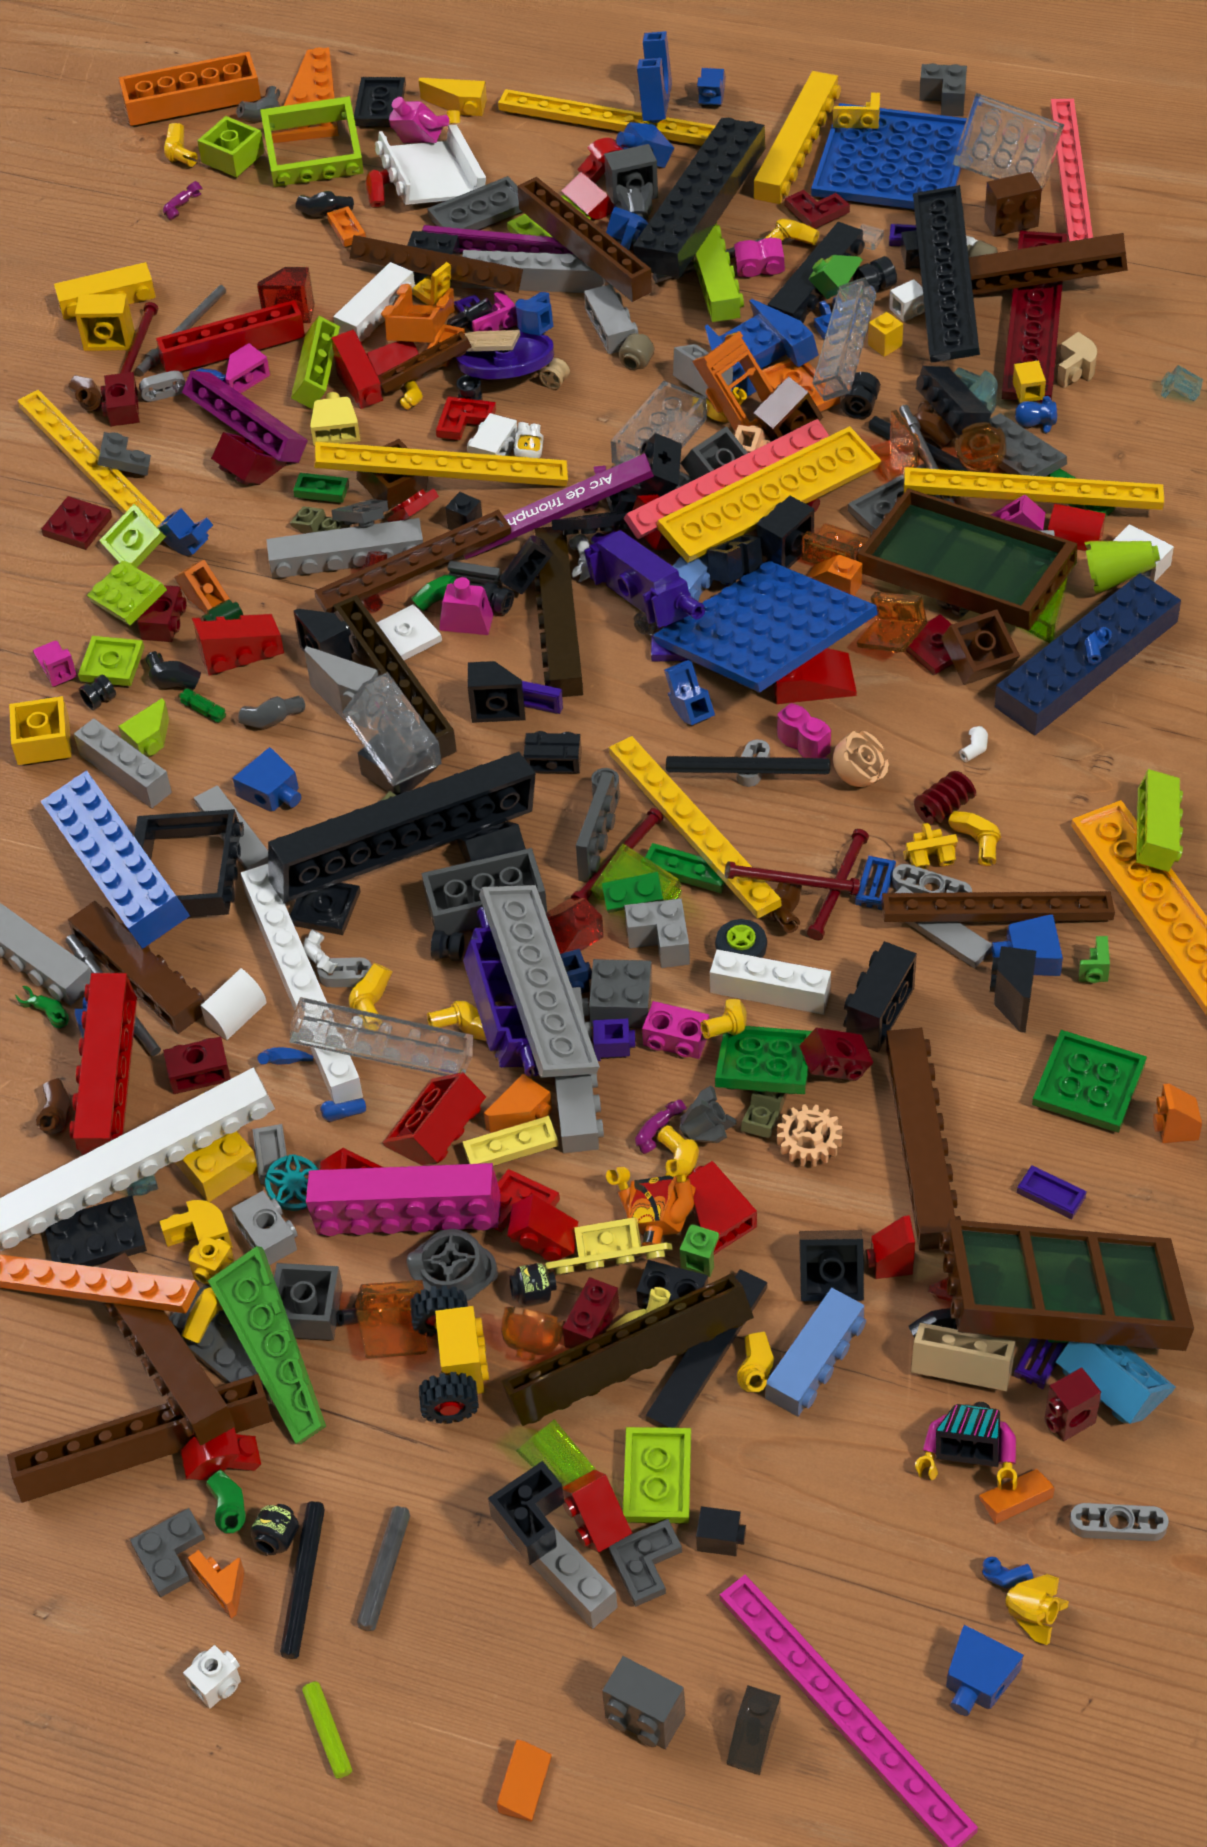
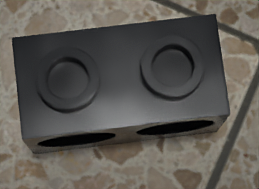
(674, 1279)

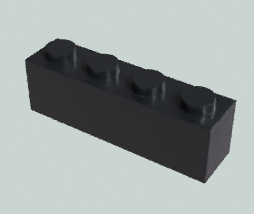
(951, 398)

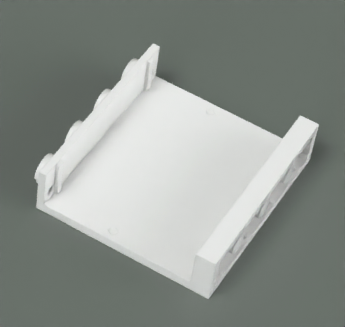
(431, 169)

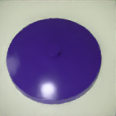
(528, 356)

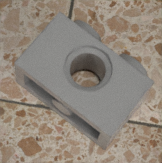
(258, 1213)

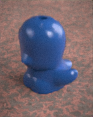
(1035, 413)

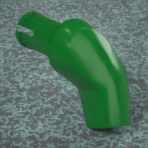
(432, 592)
(230, 1502)

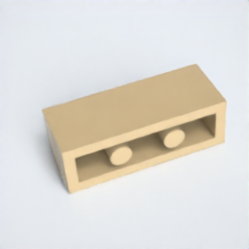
(963, 1356)

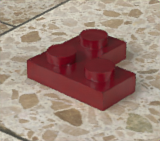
(815, 212)

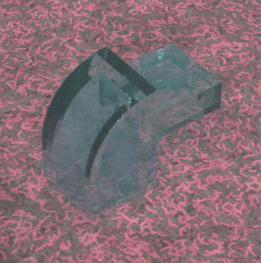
(982, 386)

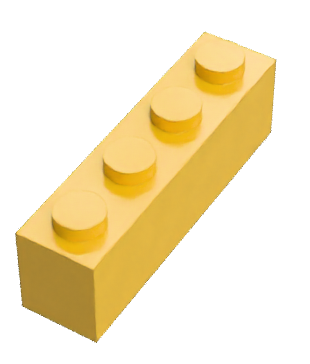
(129, 280)

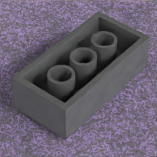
(455, 890)

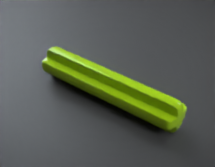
(327, 1730)

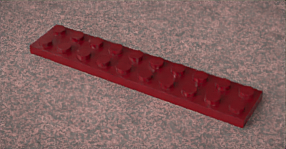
(1034, 321)

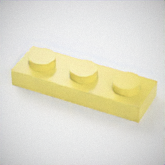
(511, 1142)

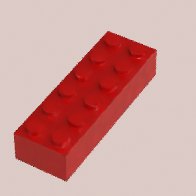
(104, 1062)

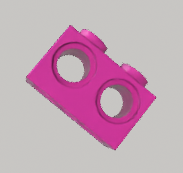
(669, 1027)

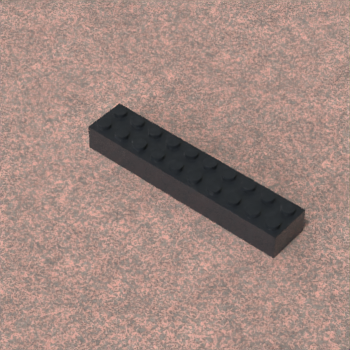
(700, 196)
(400, 827)

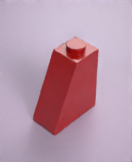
(356, 369)
(721, 1205)

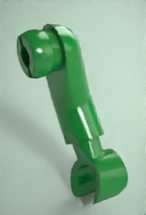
(52, 1008)

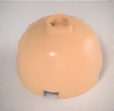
(860, 759)

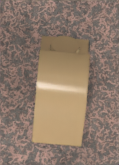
(1077, 360)

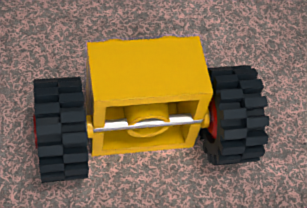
(460, 1350)

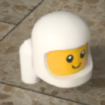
(528, 441)

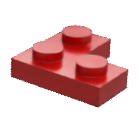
(459, 412)
(412, 505)
(516, 1187)

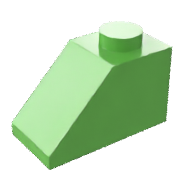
(833, 272)

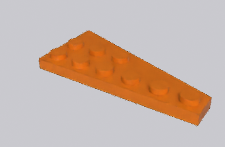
(311, 84)

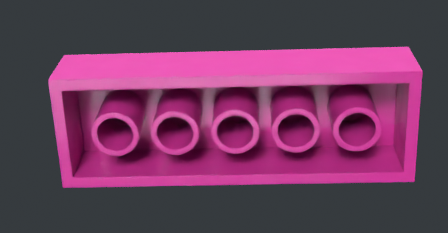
(403, 1199)

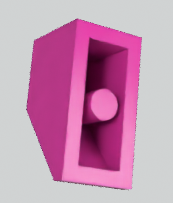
(246, 368)
(1023, 512)

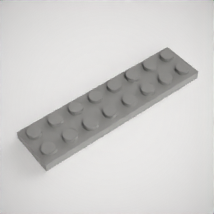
(538, 981)

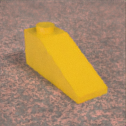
(453, 94)

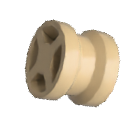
(554, 373)

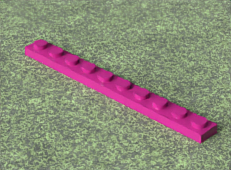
(849, 1714)

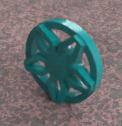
(292, 1181)

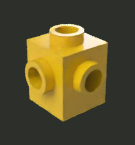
(209, 1258)

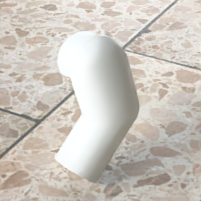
(978, 744)

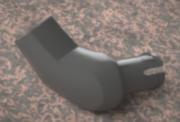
(251, 111)
(271, 711)

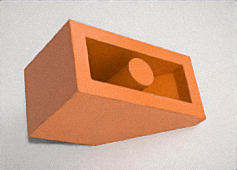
(839, 573)
(201, 586)
(518, 1104)

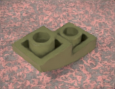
(315, 520)
(763, 1113)

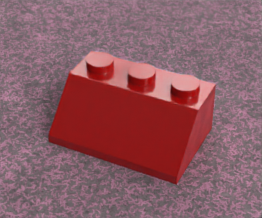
(436, 1119)

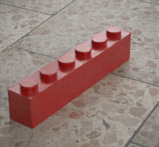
(221, 338)

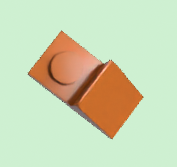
(222, 1584)

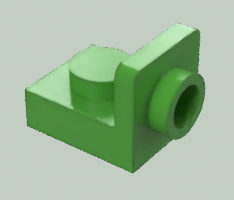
(1098, 965)
(698, 1250)

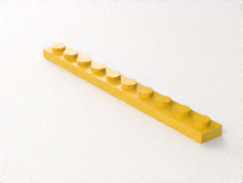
(599, 116)
(85, 455)
(440, 464)
(1035, 487)
(692, 824)

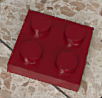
(76, 522)

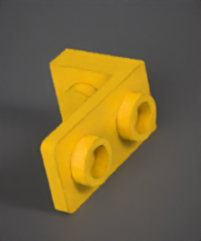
(858, 116)
(433, 286)

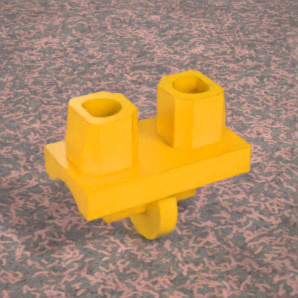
(930, 843)

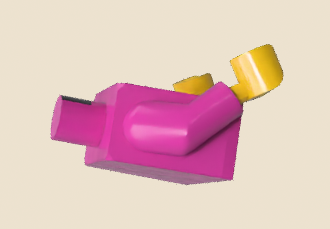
(417, 123)

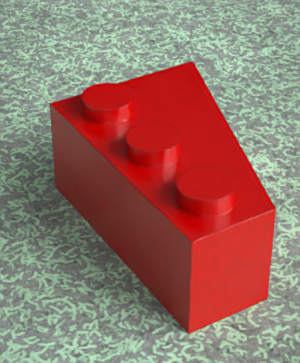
(237, 641)

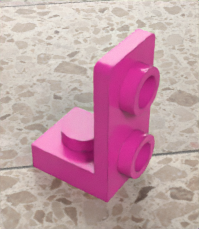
(502, 317)
(55, 662)

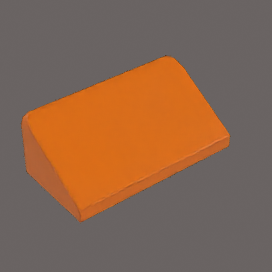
(1031, 1490)
(523, 1781)

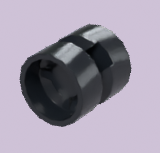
(879, 273)
(862, 398)

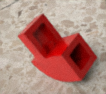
(594, 165)
(222, 1452)

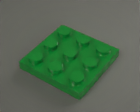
(763, 1060)
(1089, 1081)

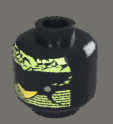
(532, 1284)
(274, 1529)

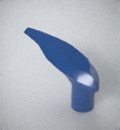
(283, 1055)

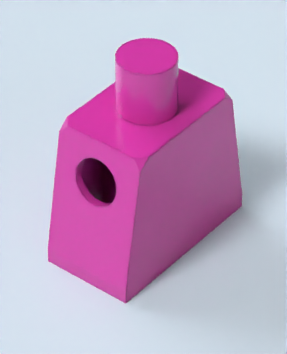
(465, 609)

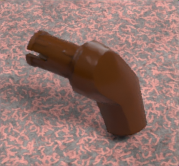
(86, 392)
(933, 426)
(789, 900)
(56, 1111)

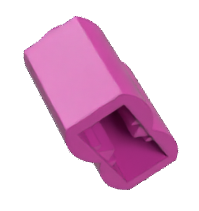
(759, 257)
(803, 732)

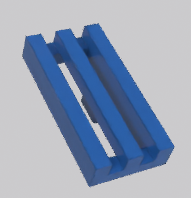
(871, 899)

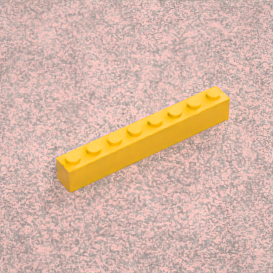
(796, 137)

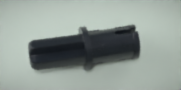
(471, 313)

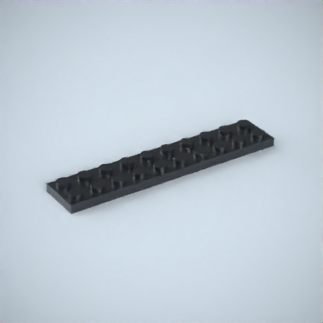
(945, 274)

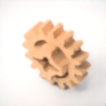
(809, 1135)

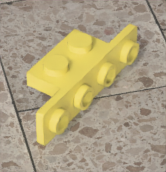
(606, 1242)

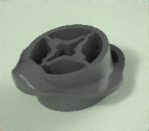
(442, 1260)

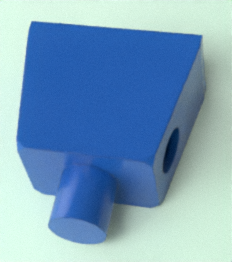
(642, 134)
(268, 782)
(1036, 935)
(980, 1671)

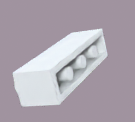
(365, 308)
(770, 982)

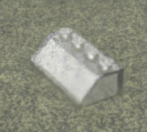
(392, 730)

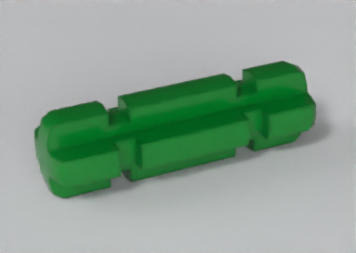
(202, 705)

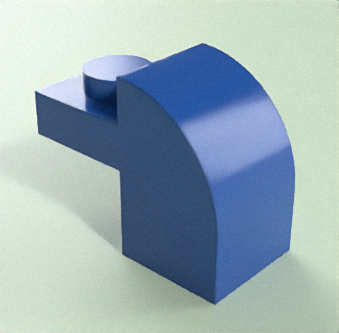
(711, 86)
(625, 226)
(534, 314)
(184, 534)
(686, 696)

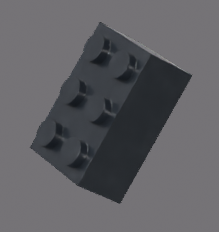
(881, 994)

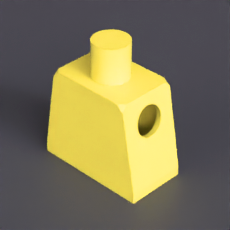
(334, 420)

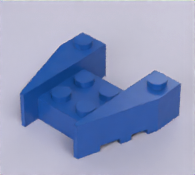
(768, 338)

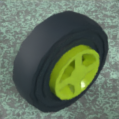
(739, 932)

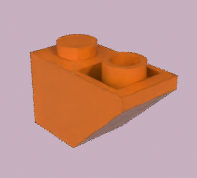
(1177, 1116)

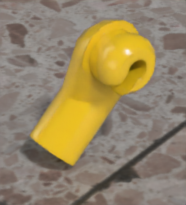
(412, 396)

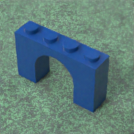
(654, 77)

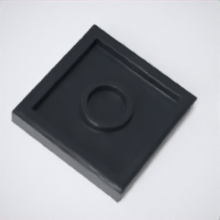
(326, 909)

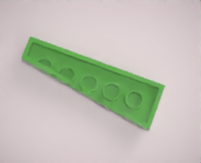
(261, 1323)

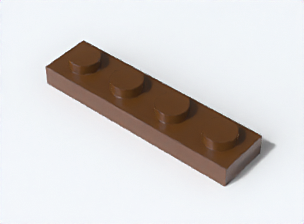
(431, 358)

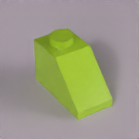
(147, 729)

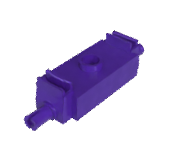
(641, 578)
(490, 985)

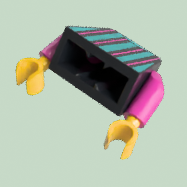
(972, 1437)

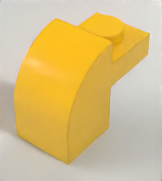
(200, 1221)

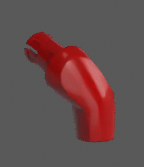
(375, 187)

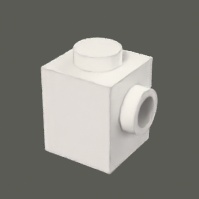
(907, 300)

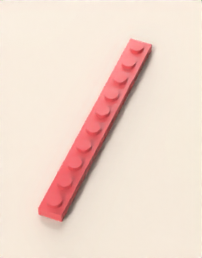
(1071, 172)
(644, 519)

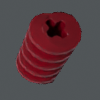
(944, 797)

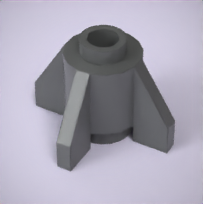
(635, 199)
(706, 1119)

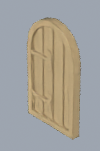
(493, 340)

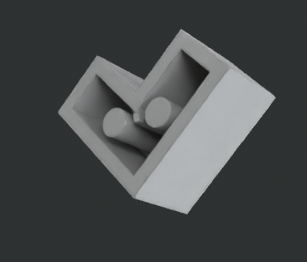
(661, 925)

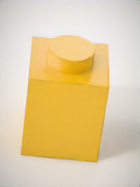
(885, 334)
(1029, 381)

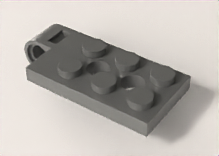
(598, 821)

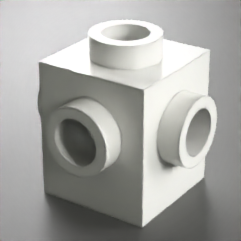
(213, 1675)

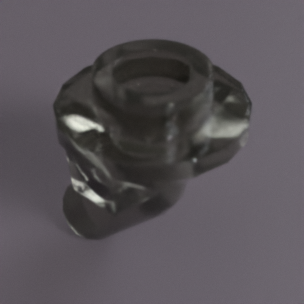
(642, 625)

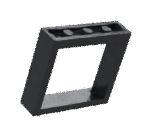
(199, 824)

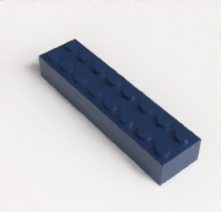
(1061, 670)

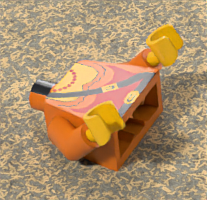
(656, 1202)

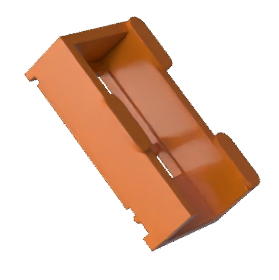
(416, 322)
(718, 392)

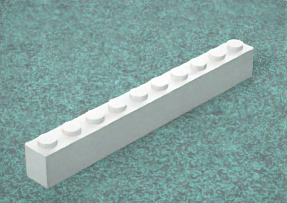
(297, 976)
(132, 1157)

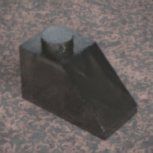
(754, 1729)

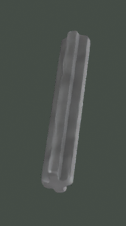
(383, 1568)

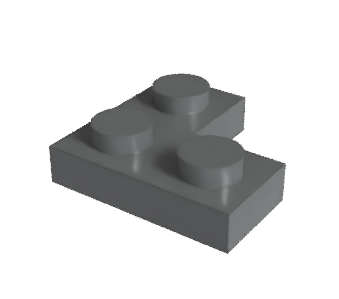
(114, 455)
(361, 512)
(159, 1550)
(636, 1558)

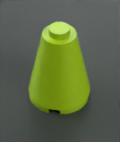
(1119, 561)

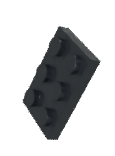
(375, 100)
(590, 523)
(97, 1234)

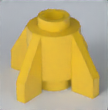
(1034, 1606)

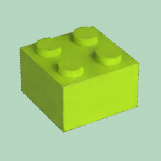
(231, 146)

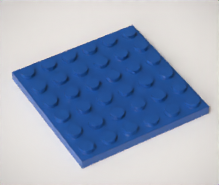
(890, 163)
(766, 625)

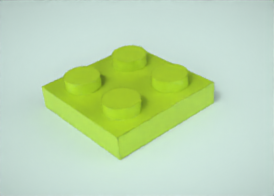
(132, 537)
(113, 658)

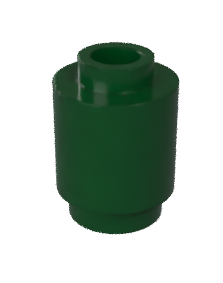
(226, 609)

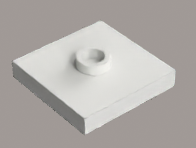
(410, 631)

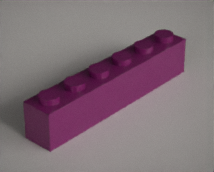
(245, 416)

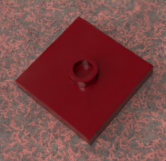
(929, 647)

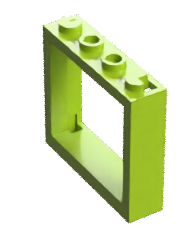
(311, 114)

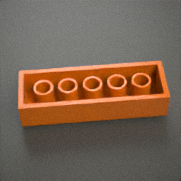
(189, 88)

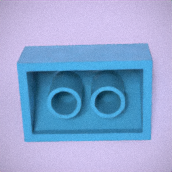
(1123, 1378)

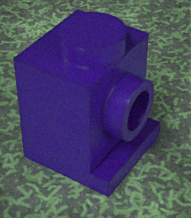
(612, 1038)

